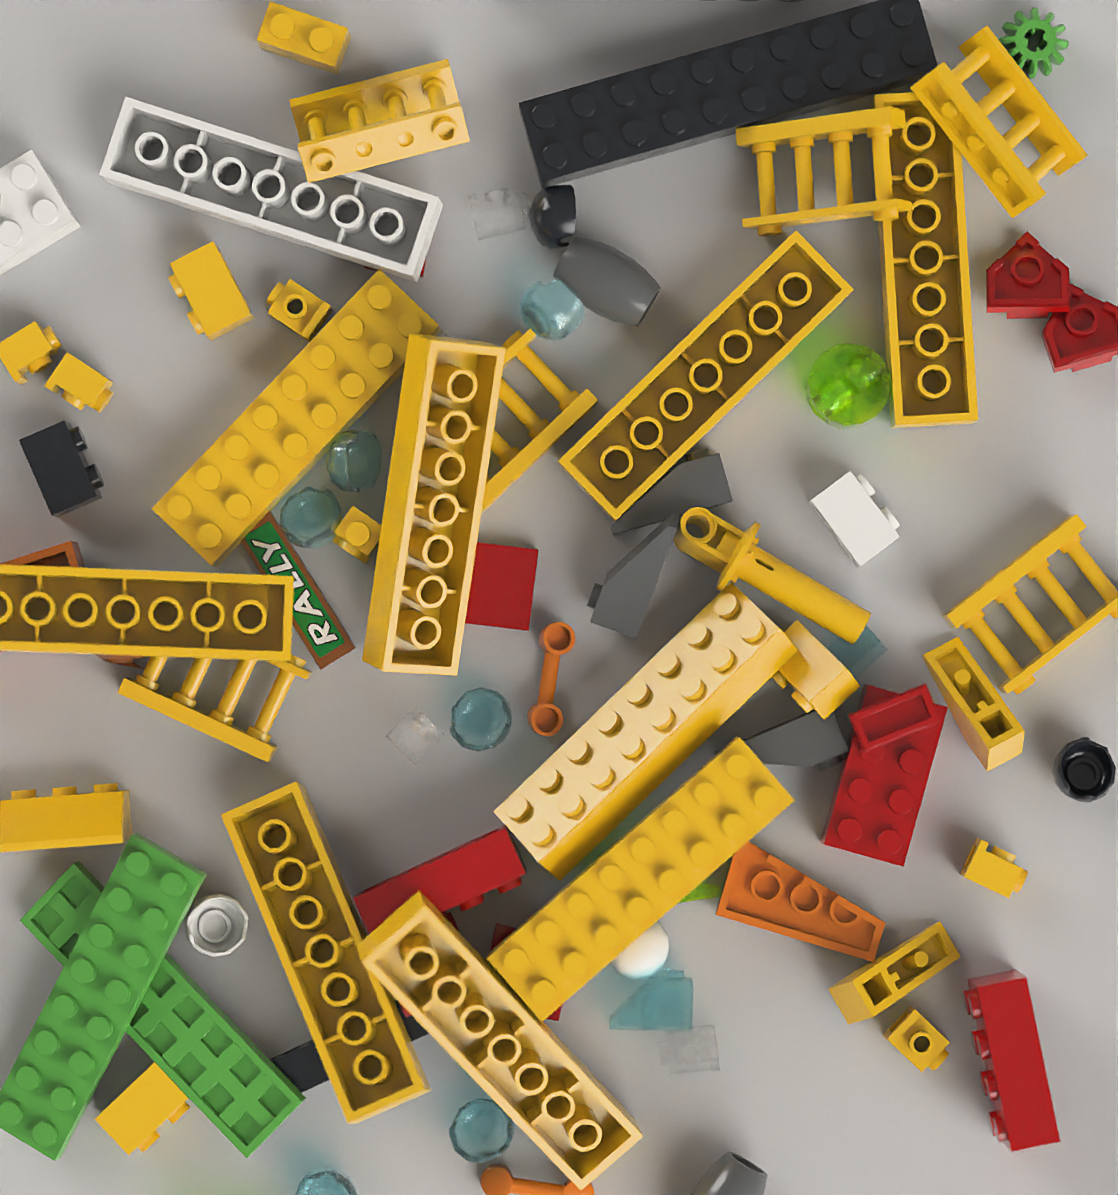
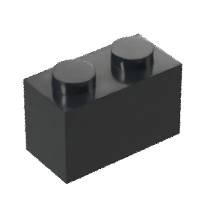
(62, 468)

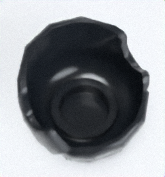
(553, 215)
(1084, 770)

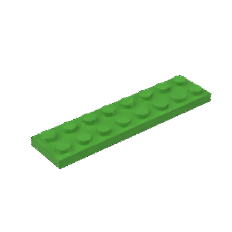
(97, 995)
(180, 1027)

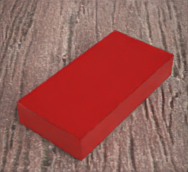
(894, 718)

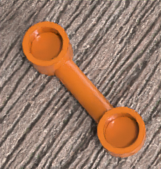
(543, 716)
(498, 1180)

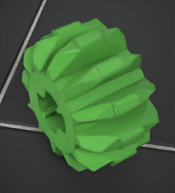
(1047, 42)

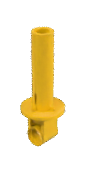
(737, 556)

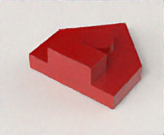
(1027, 282)
(1083, 335)

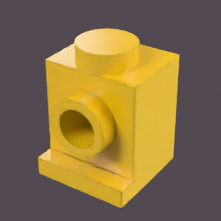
(311, 317)
(29, 350)
(80, 384)
(358, 534)
(993, 869)
(907, 1029)

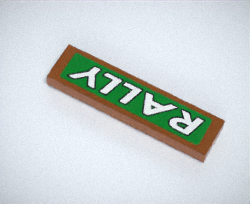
(311, 611)

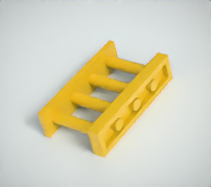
(371, 102)
(801, 137)
(977, 137)
(542, 432)
(1002, 590)
(219, 721)

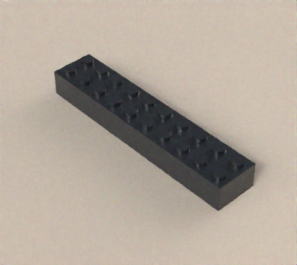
(727, 89)

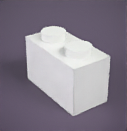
(855, 518)

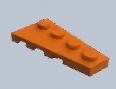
(787, 902)

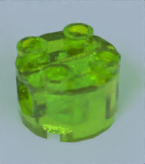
(848, 385)

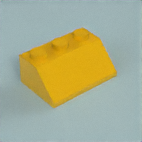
(65, 818)

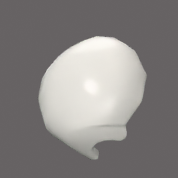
(216, 925)
(644, 955)

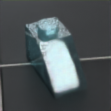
(658, 1005)

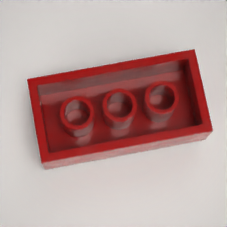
(881, 790)
(448, 879)
(1012, 1059)

